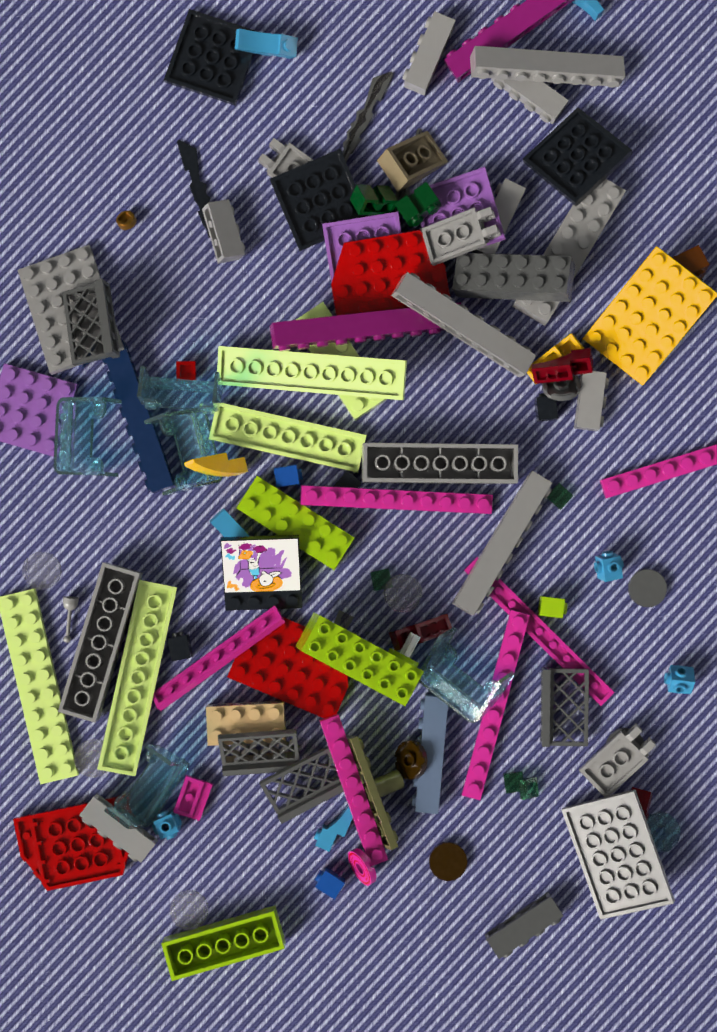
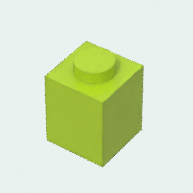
(552, 607)

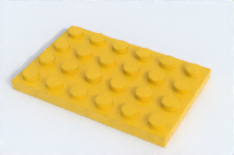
(650, 315)

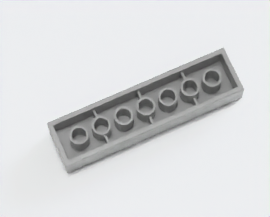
(576, 239)
(440, 463)
(100, 642)

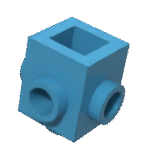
(608, 566)
(680, 679)
(169, 818)

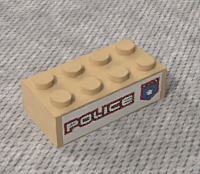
(244, 718)

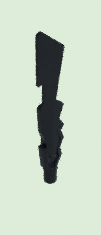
(198, 188)

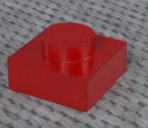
(186, 370)

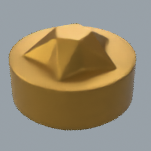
(126, 220)

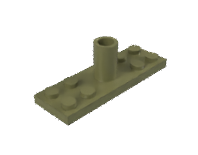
(375, 790)

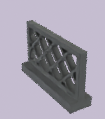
(105, 316)
(547, 711)
(259, 761)
(308, 799)

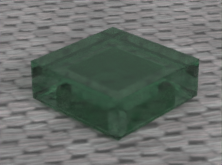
(559, 496)
(380, 579)
(511, 781)
(528, 788)

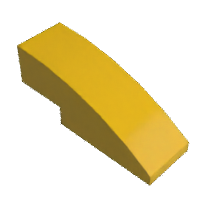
(559, 350)
(218, 465)

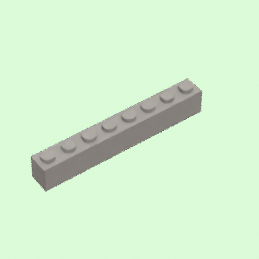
(547, 66)
(463, 324)
(502, 542)

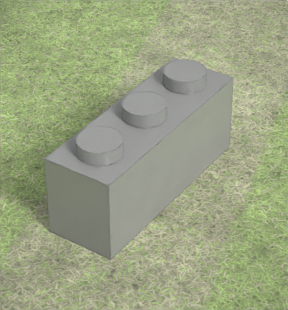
(223, 231)
(591, 401)

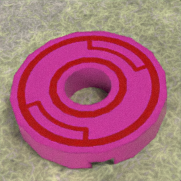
(360, 865)

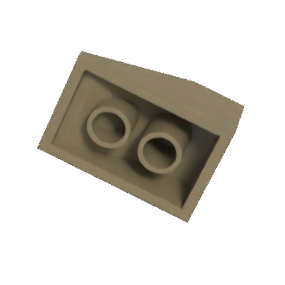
(411, 160)

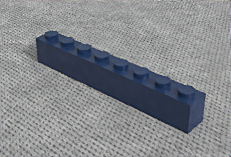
(145, 436)

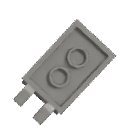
(287, 158)
(459, 234)
(617, 761)

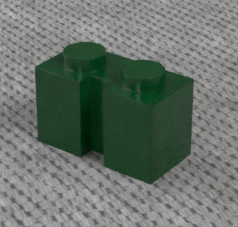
(373, 200)
(418, 205)

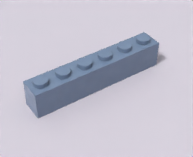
(433, 740)

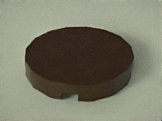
(411, 759)
(448, 861)

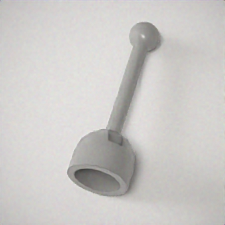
(70, 604)

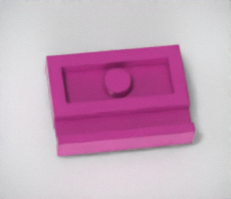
(192, 797)

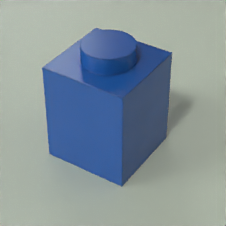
(288, 476)
(329, 882)

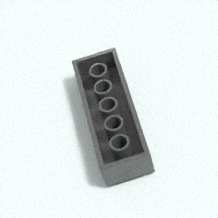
(514, 277)

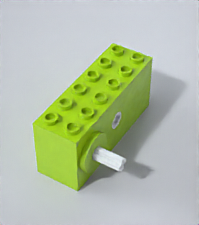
(383, 671)

